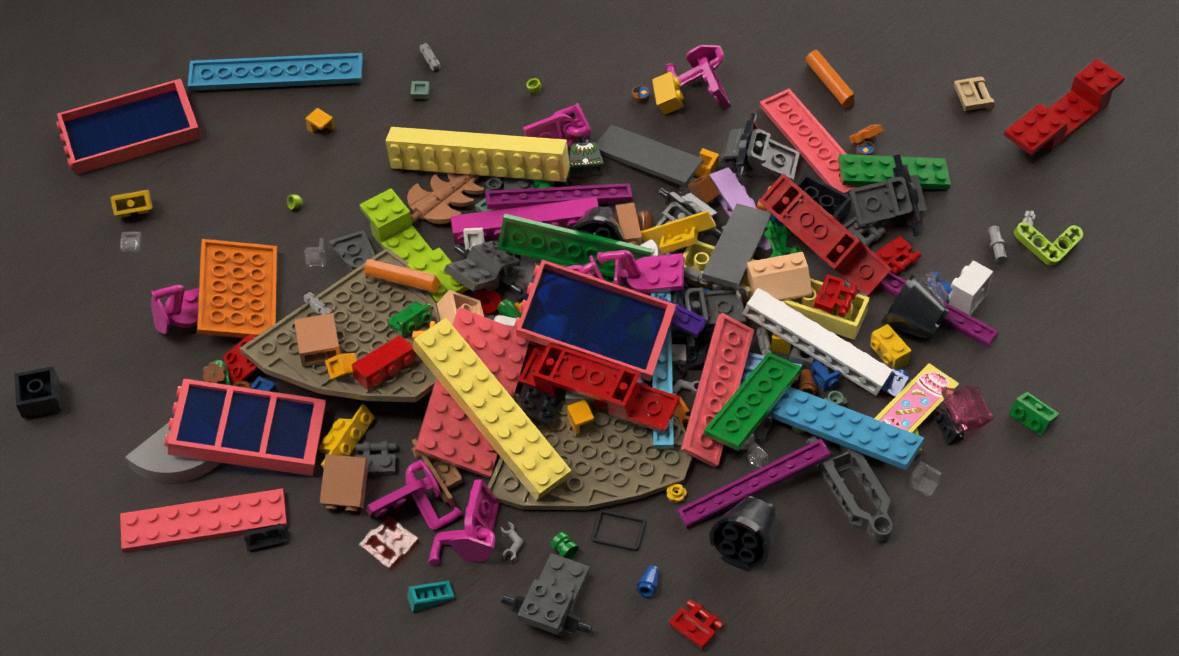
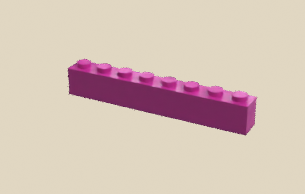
(560, 214)

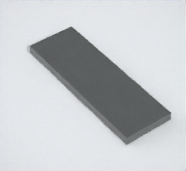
(649, 155)
(736, 246)

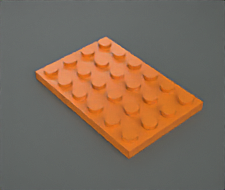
(236, 288)

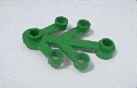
(777, 238)

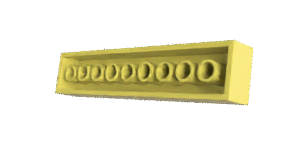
(478, 154)
(848, 326)
(491, 409)

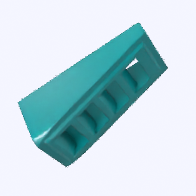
(424, 603)

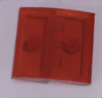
(389, 542)

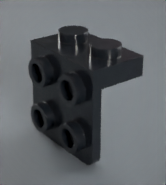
(698, 356)
(537, 404)

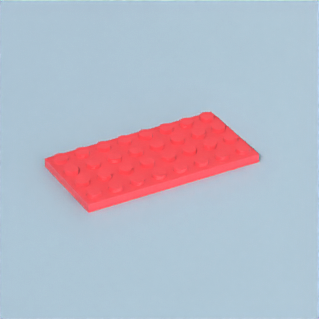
(446, 429)

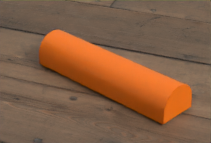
(830, 78)
(401, 275)

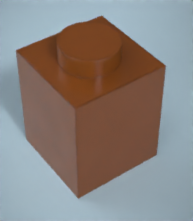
(704, 189)

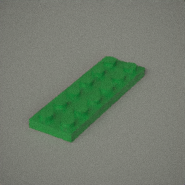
(870, 169)
(753, 401)

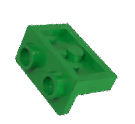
(410, 318)
(1033, 413)

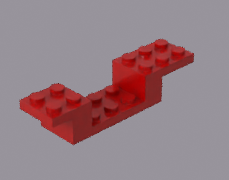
(1053, 125)
(825, 235)
(601, 381)

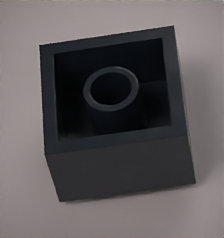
(37, 392)

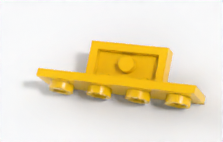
(679, 232)
(346, 434)

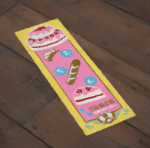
(917, 399)

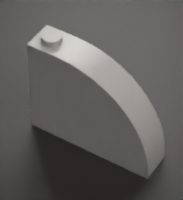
(155, 464)

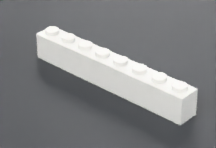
(817, 341)

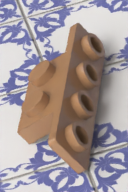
(443, 473)

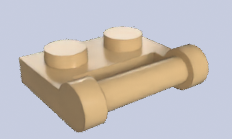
(969, 96)

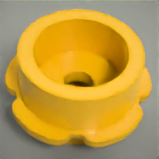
(676, 497)

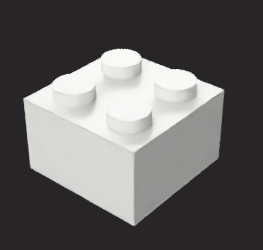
(970, 287)

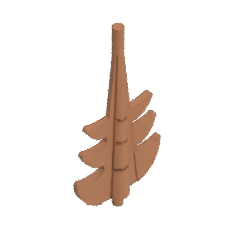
(434, 205)

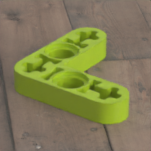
(1052, 248)

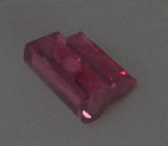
(967, 407)

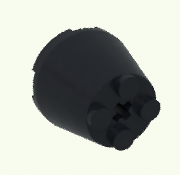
(600, 222)
(916, 310)
(745, 533)

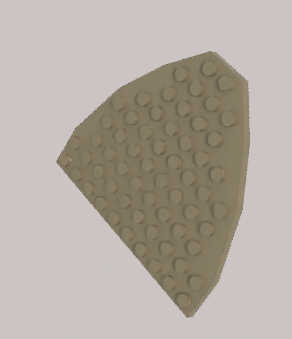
(360, 316)
(608, 463)

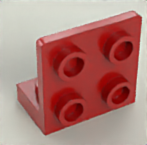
(238, 364)

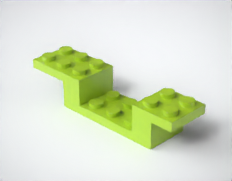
(394, 230)

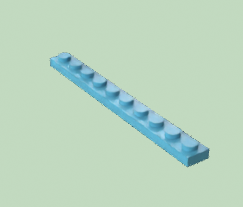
(663, 381)

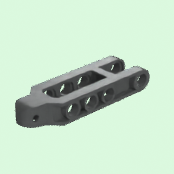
(877, 526)

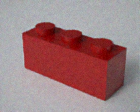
(383, 362)

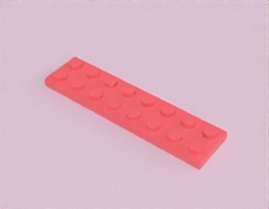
(806, 136)
(717, 385)
(202, 520)

